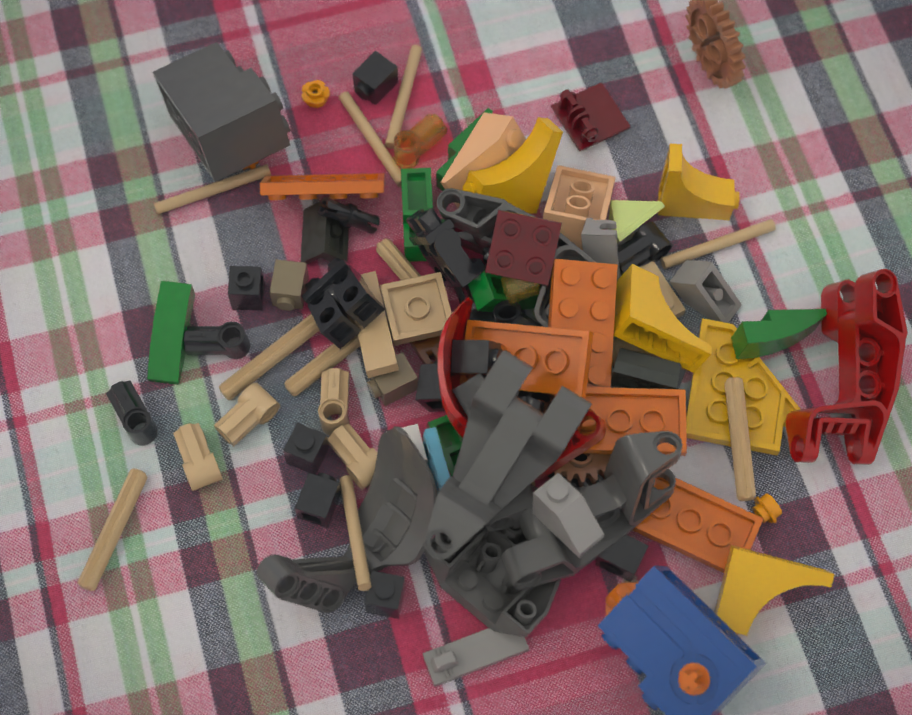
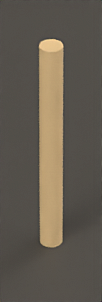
(404, 95)
(371, 136)
(211, 189)
(718, 244)
(355, 533)

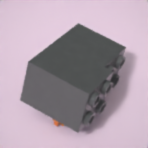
(223, 110)

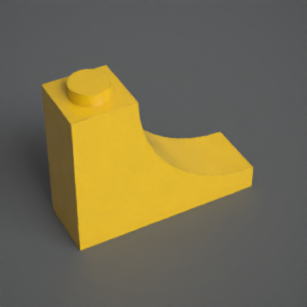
(523, 174)
(692, 192)
(649, 323)
(755, 579)

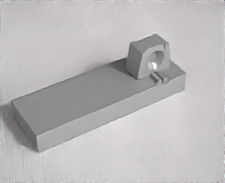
(472, 654)

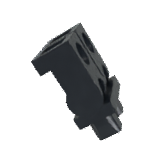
(443, 248)
(338, 297)

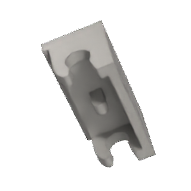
(599, 243)

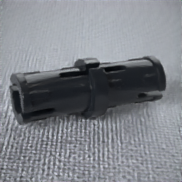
(348, 215)

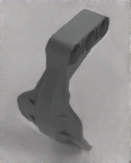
(392, 527)

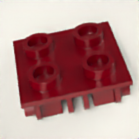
(589, 116)
(523, 247)

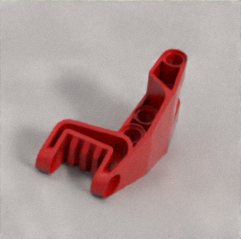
(871, 352)

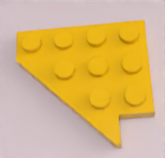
(764, 395)

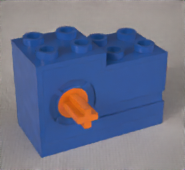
(678, 643)

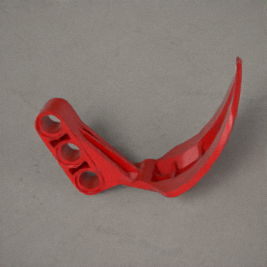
(455, 330)

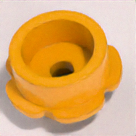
(312, 99)
(767, 508)

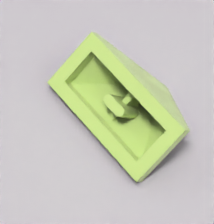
(631, 215)

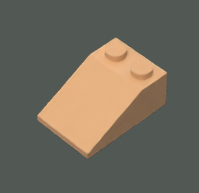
(489, 143)
(576, 197)

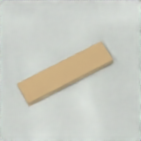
(376, 337)

